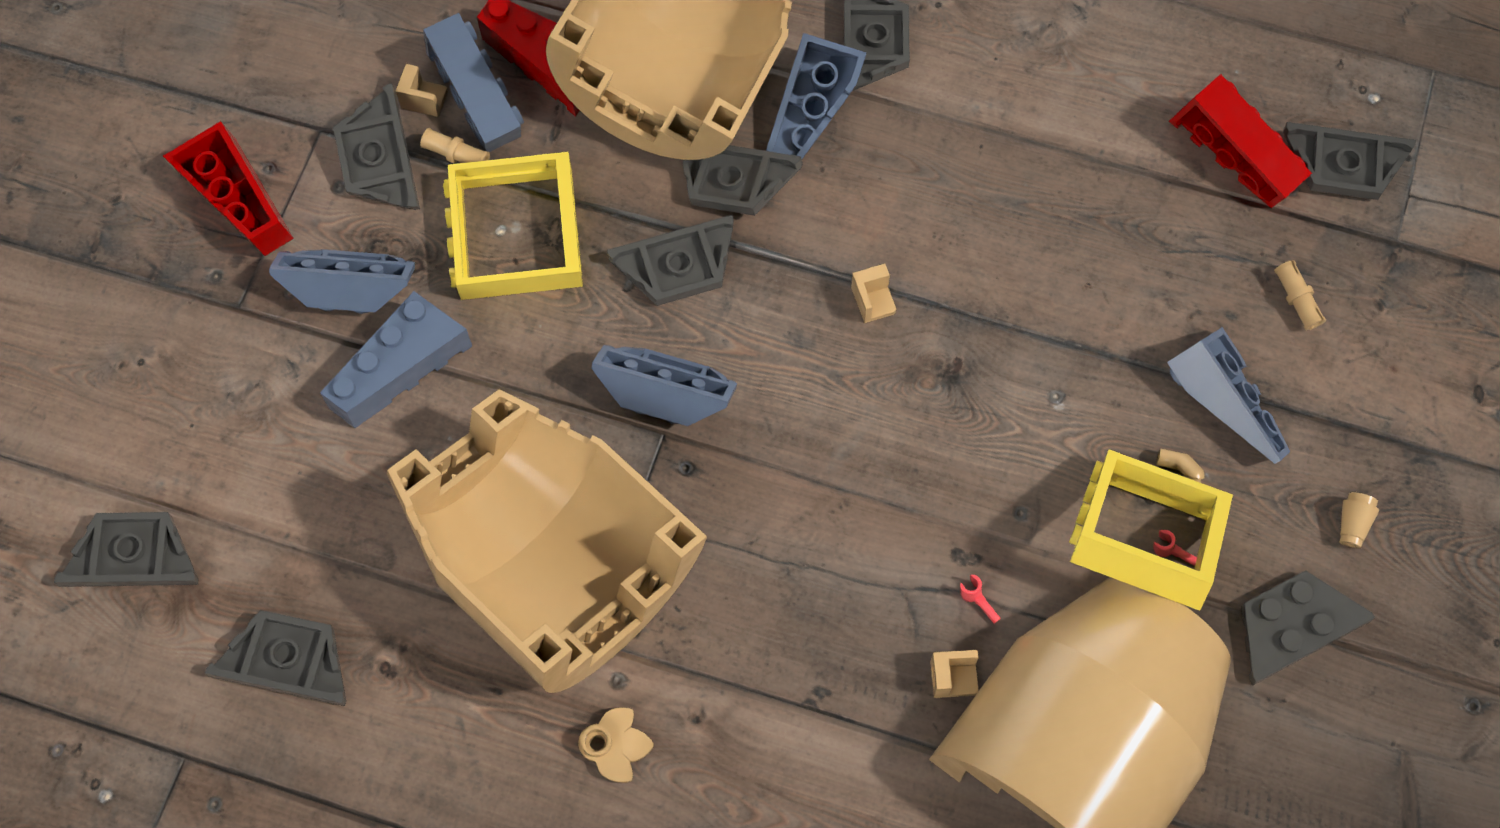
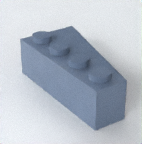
(472, 83)
(394, 359)

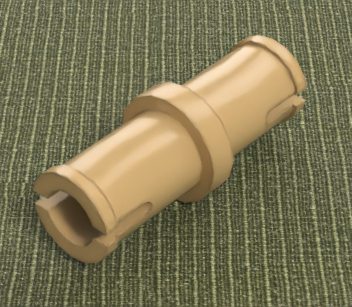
(452, 148)
(1300, 295)

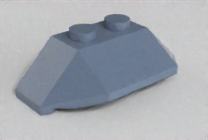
(341, 278)
(662, 384)

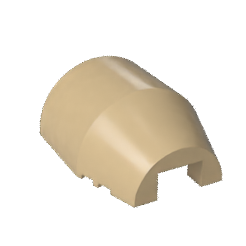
(667, 70)
(545, 538)
(1097, 712)

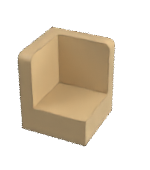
(418, 94)
(872, 293)
(954, 673)

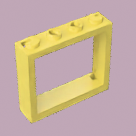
(508, 172)
(1140, 567)

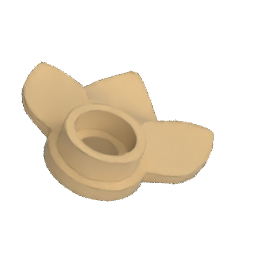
(620, 746)

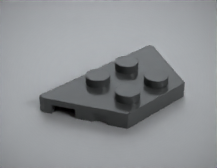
(881, 32)
(376, 152)
(1347, 160)
(739, 178)
(677, 261)
(129, 552)
(1296, 622)
(284, 657)

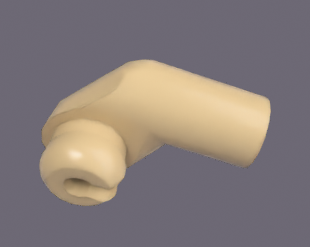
(1180, 462)

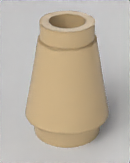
(1357, 518)

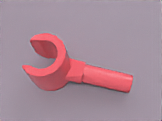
(1175, 550)
(977, 597)

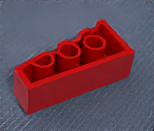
(522, 39)
(1242, 141)
(227, 180)

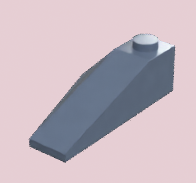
(815, 91)
(1215, 379)

